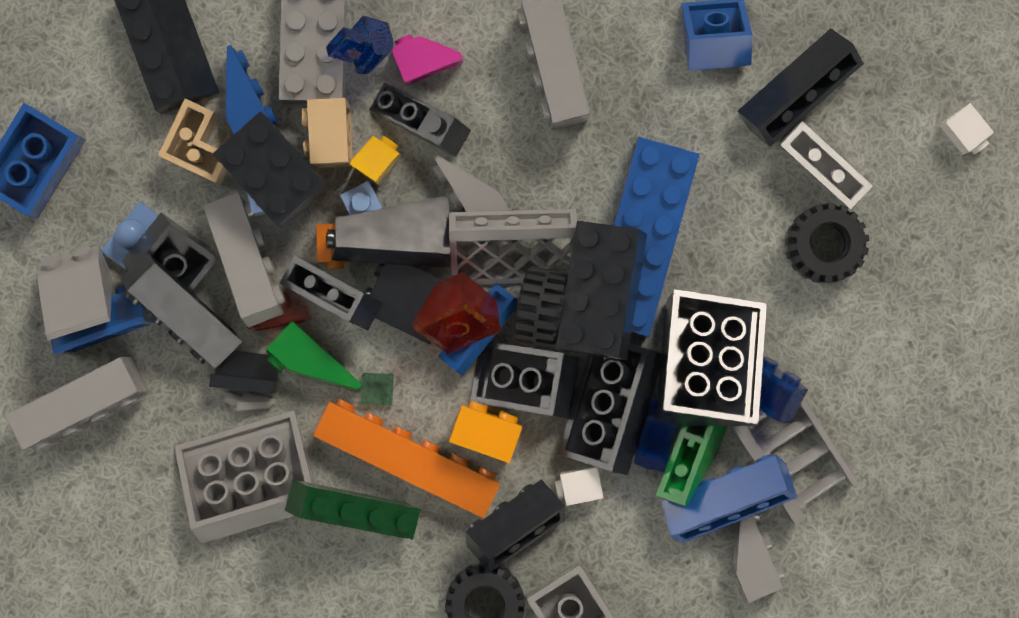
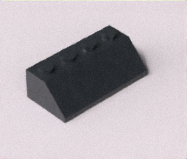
(167, 52)
(611, 409)

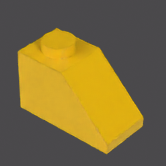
(376, 159)

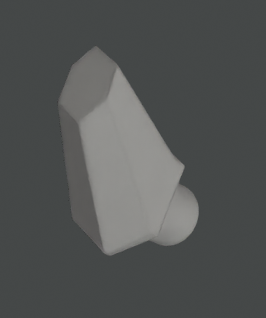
(248, 402)

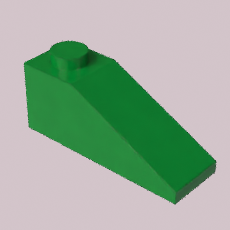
(305, 358)
(690, 461)

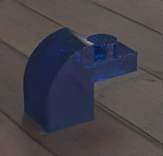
(363, 44)
(654, 441)

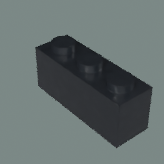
(331, 293)
(515, 525)

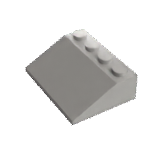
(242, 476)

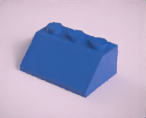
(123, 319)

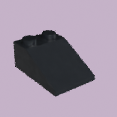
(525, 379)

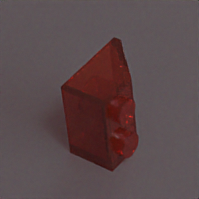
(457, 314)

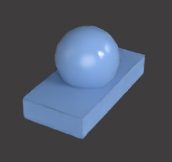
(129, 232)

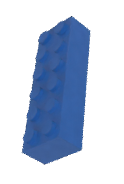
(655, 203)

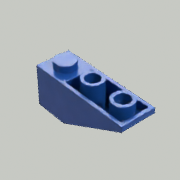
(242, 93)

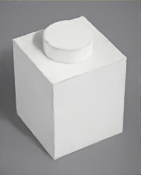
(967, 130)
(579, 485)

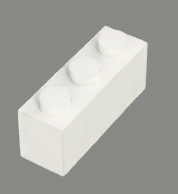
(826, 164)

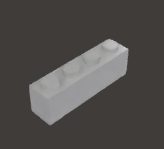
(244, 260)

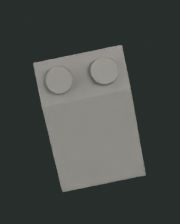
(74, 291)

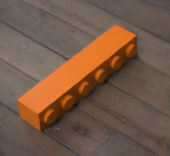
(406, 458)

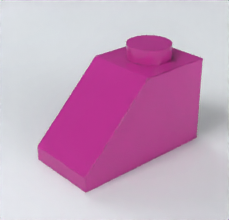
(423, 58)

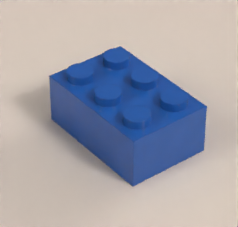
(34, 159)

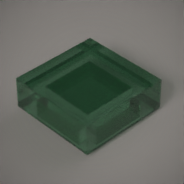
(377, 388)

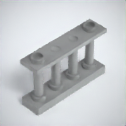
(755, 450)

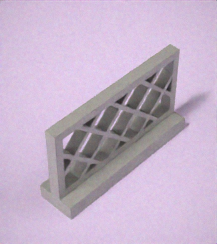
(512, 228)

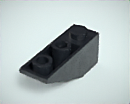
(421, 119)

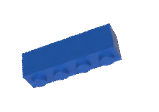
(731, 498)

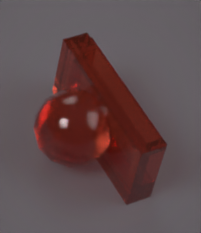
(297, 315)

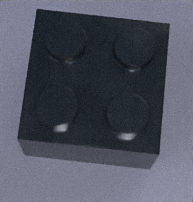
(175, 249)

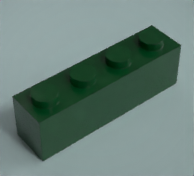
(352, 509)

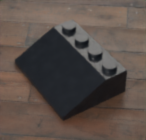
(711, 360)

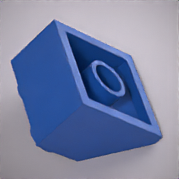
(717, 34)

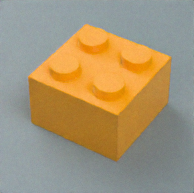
(486, 432)

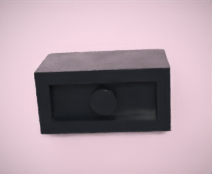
(245, 372)

